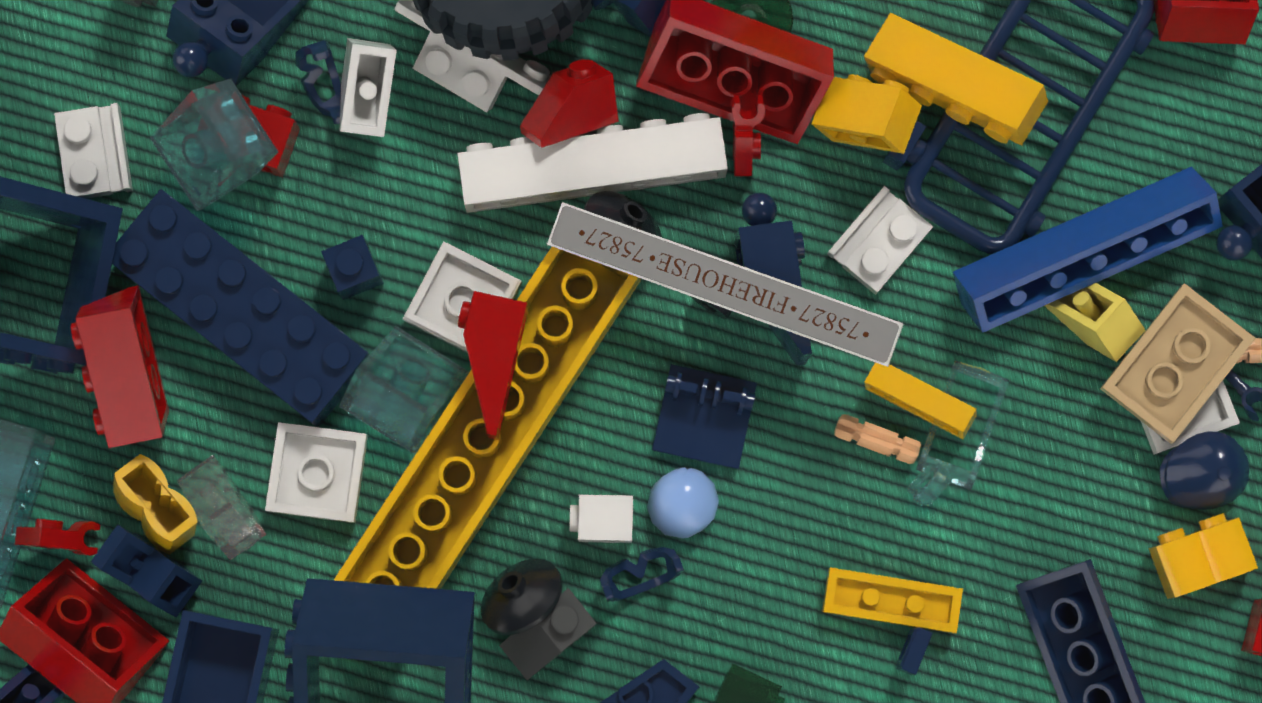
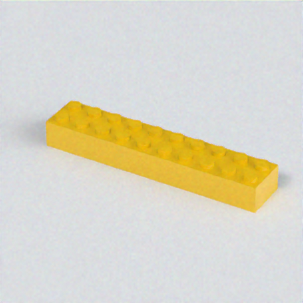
(458, 467)

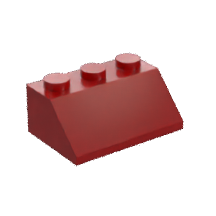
(121, 368)
(81, 636)

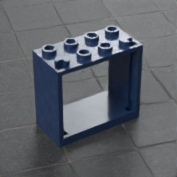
(88, 271)
(381, 626)

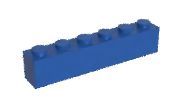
(1088, 249)

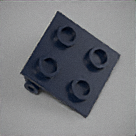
(704, 416)

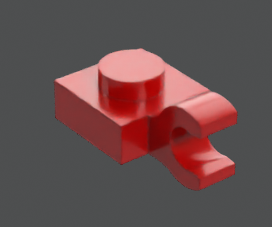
(745, 142)
(50, 535)

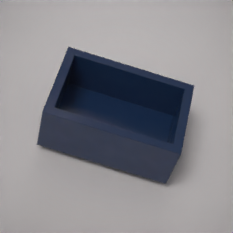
(219, 661)

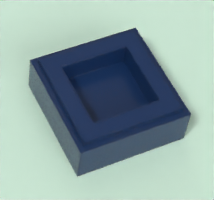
(913, 650)

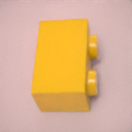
(867, 113)

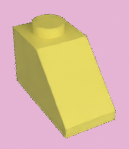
(1099, 319)

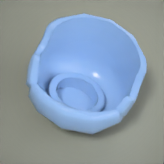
(683, 502)

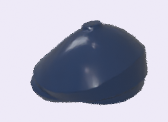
(1205, 471)

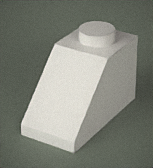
(366, 87)

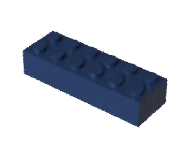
(238, 307)

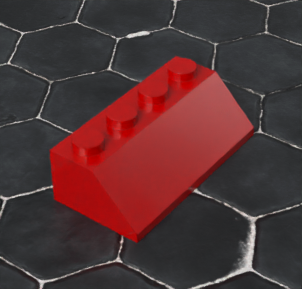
(711, 54)

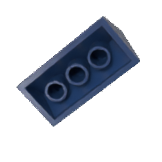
(1079, 637)

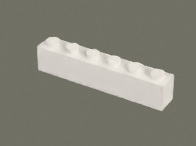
(593, 163)

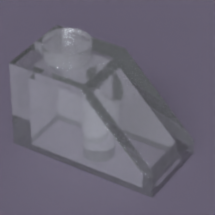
(221, 508)

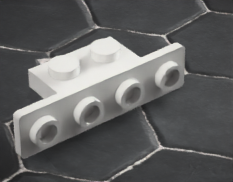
(469, 76)

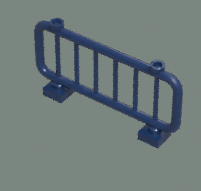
(1027, 218)

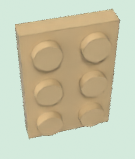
(1177, 363)

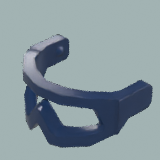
(320, 51)
(673, 564)

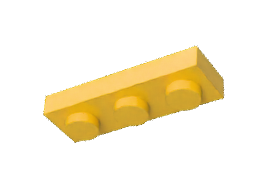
(892, 600)

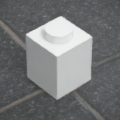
(603, 518)

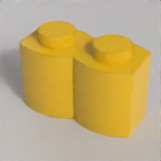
(145, 495)
(1202, 557)

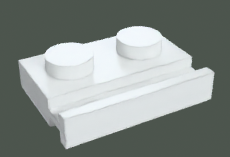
(93, 151)
(880, 240)

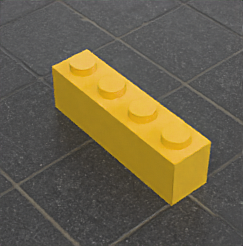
(956, 80)

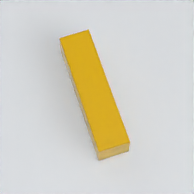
(921, 399)

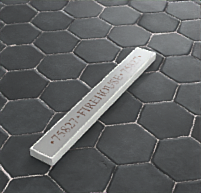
(725, 284)

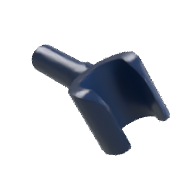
(1248, 394)

